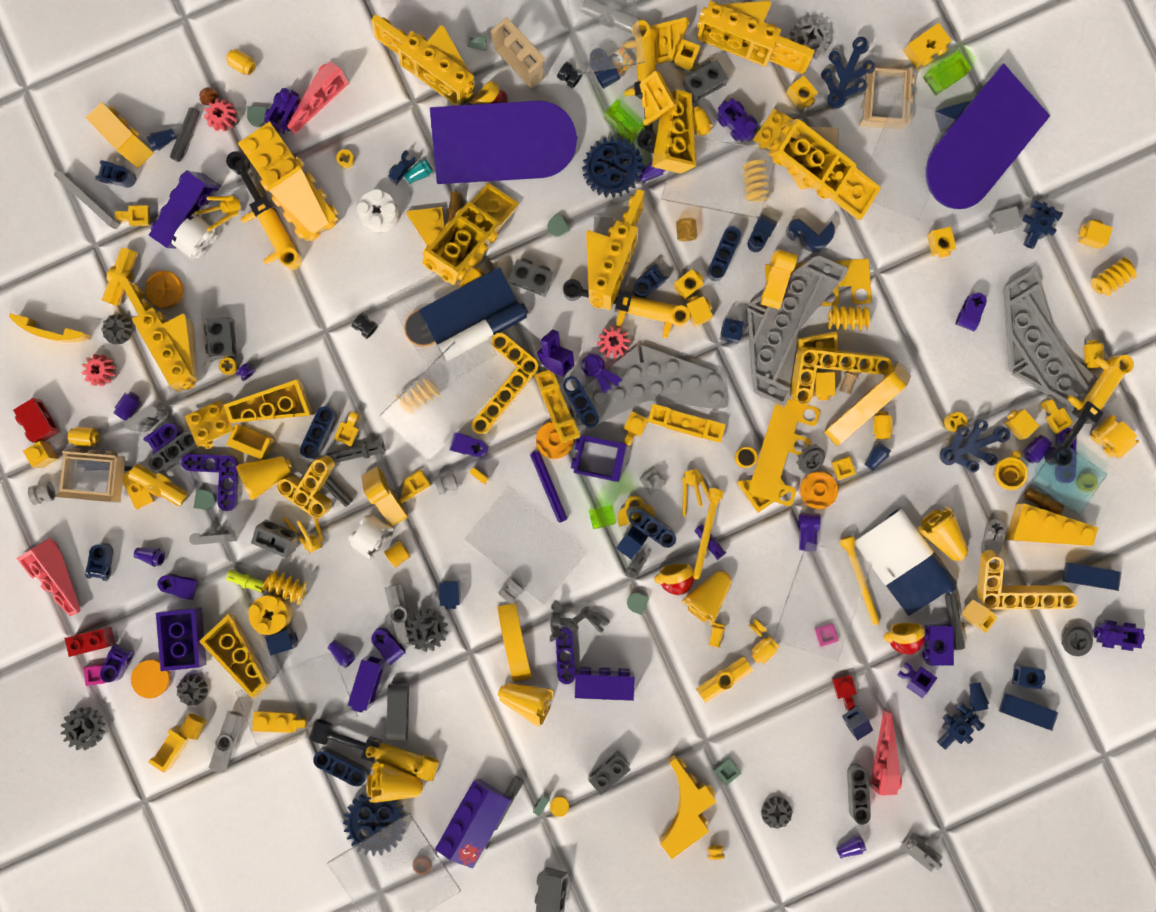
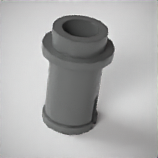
(635, 566)

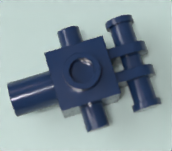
(1039, 223)
(957, 728)

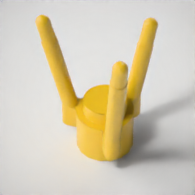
(228, 205)
(694, 479)
(311, 542)

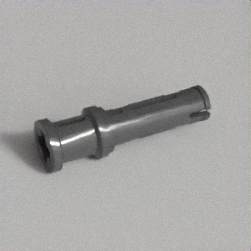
(365, 448)

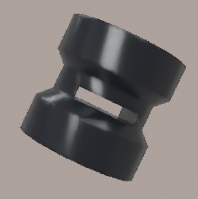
(569, 75)
(364, 325)

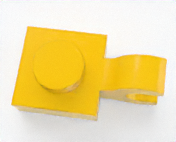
(135, 215)
(1057, 418)
(635, 426)
(347, 431)

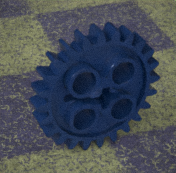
(603, 181)
(375, 813)

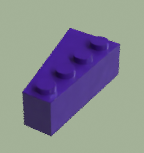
(183, 202)

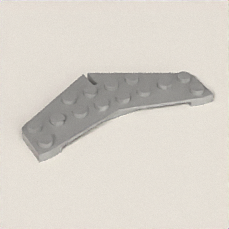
(776, 332)
(1034, 342)
(657, 379)

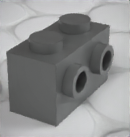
(551, 890)

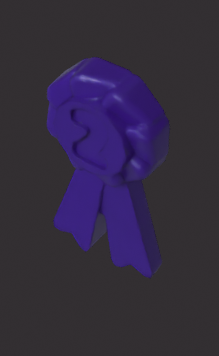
(593, 366)

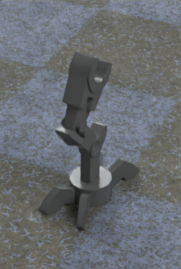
(557, 620)

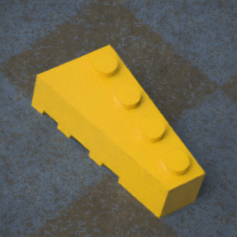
(675, 136)
(274, 403)
(1042, 526)
(234, 653)

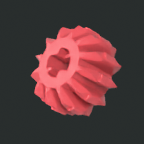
(223, 121)
(606, 343)
(92, 370)

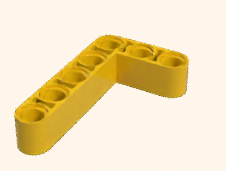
(834, 362)
(508, 385)
(869, 404)
(1017, 592)

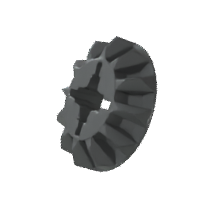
(122, 335)
(817, 455)
(1083, 646)
(195, 682)
(770, 806)

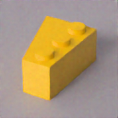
(119, 135)

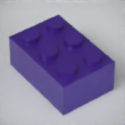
(179, 639)
(604, 684)

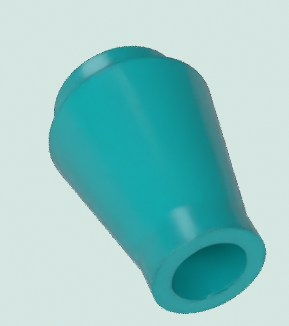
(419, 171)

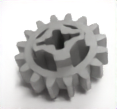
(817, 42)

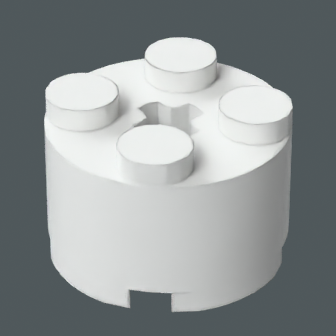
(374, 201)
(194, 237)
(371, 536)

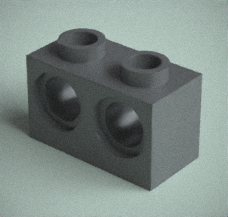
(708, 84)
(528, 282)
(226, 336)
(275, 538)
(609, 772)

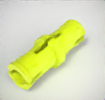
(245, 581)

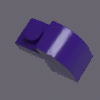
(553, 356)

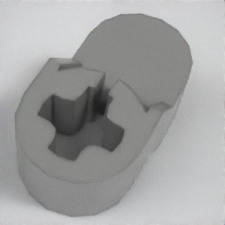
(997, 530)

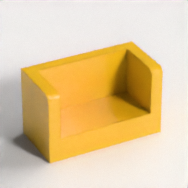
(250, 442)
(169, 750)

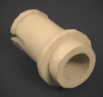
(849, 380)

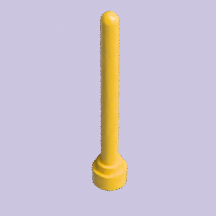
(715, 496)
(848, 544)

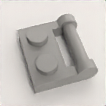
(146, 418)
(214, 537)

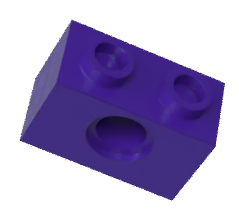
(945, 654)

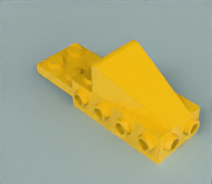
(746, 25)
(431, 61)
(823, 167)
(289, 183)
(469, 234)
(611, 254)
(167, 340)

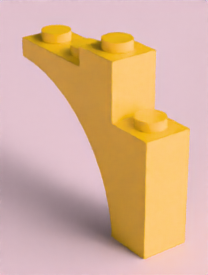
(693, 800)

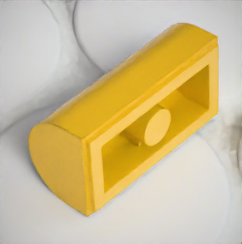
(825, 341)

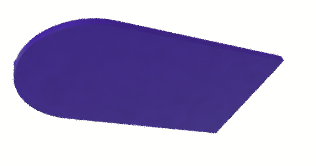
(501, 141)
(983, 141)

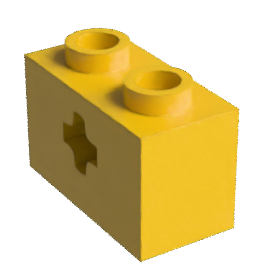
(935, 39)

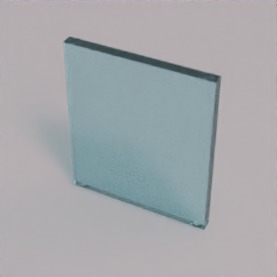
(1070, 484)

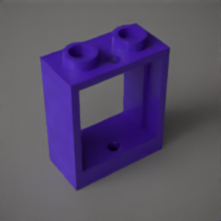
(618, 460)
(366, 683)

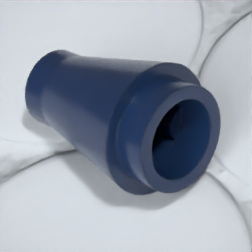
(161, 138)
(877, 455)
(978, 699)

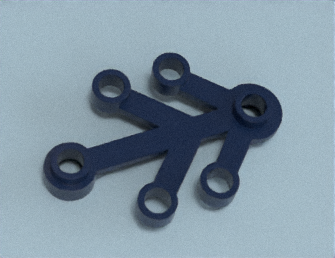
(847, 75)
(972, 446)

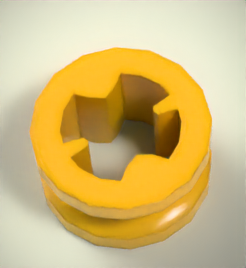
(340, 154)
(233, 370)
(757, 627)
(715, 852)

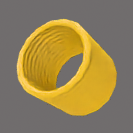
(754, 457)
(397, 554)
(193, 726)

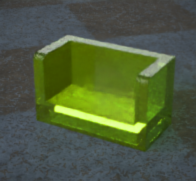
(947, 73)
(623, 122)
(602, 517)

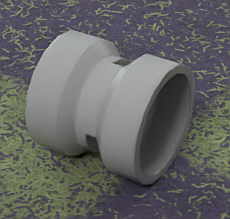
(446, 483)
(40, 493)
(510, 592)

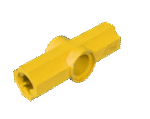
(121, 270)
(158, 485)
(735, 671)

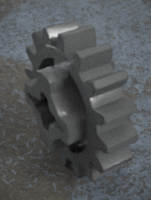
(431, 622)
(76, 734)

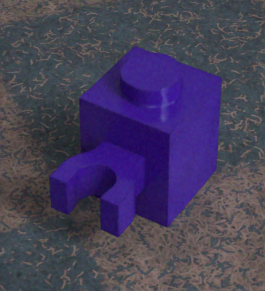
(920, 681)

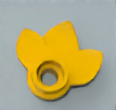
(622, 517)

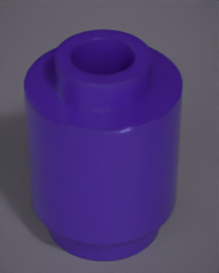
(127, 405)
(1036, 448)

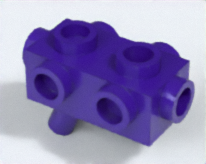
(283, 108)
(742, 125)
(1112, 634)

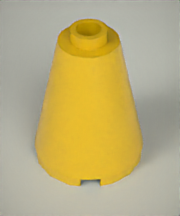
(263, 474)
(945, 533)
(708, 597)
(527, 701)
(391, 784)

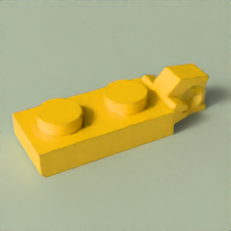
(277, 722)

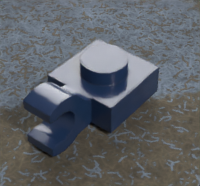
(398, 170)

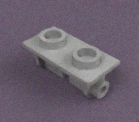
(922, 852)

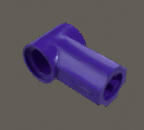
(808, 526)

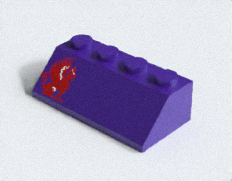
(473, 824)

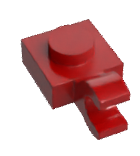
(845, 688)

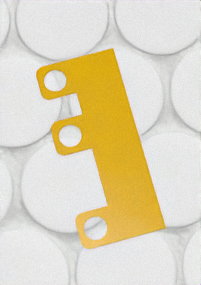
(857, 277)
(775, 448)

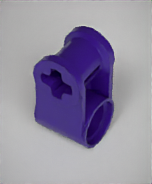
(970, 315)
(161, 436)
(465, 445)
(181, 586)
(389, 648)
(118, 660)

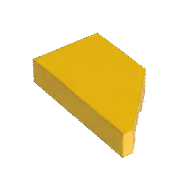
(414, 485)

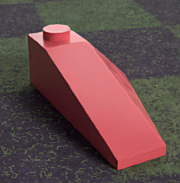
(324, 87)
(48, 566)
(886, 768)

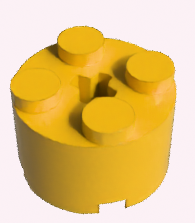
(1114, 437)
(262, 607)

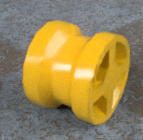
(958, 419)

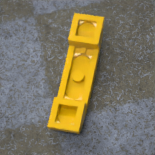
(68, 336)
(556, 406)
(686, 423)
(514, 642)

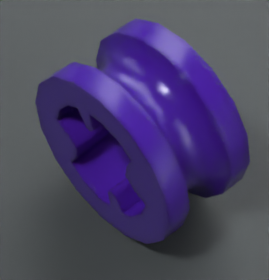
(245, 371)

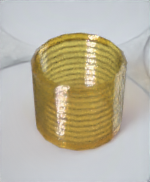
(686, 229)

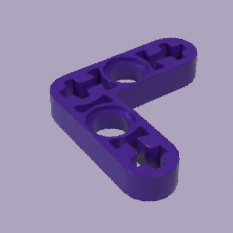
(218, 468)

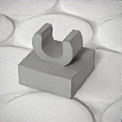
(652, 481)

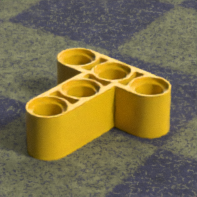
(781, 266)
(311, 490)
(381, 495)

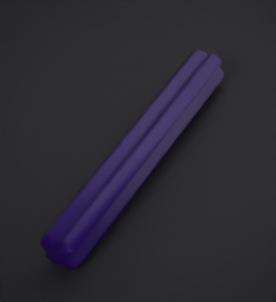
(548, 486)

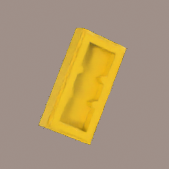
(138, 494)

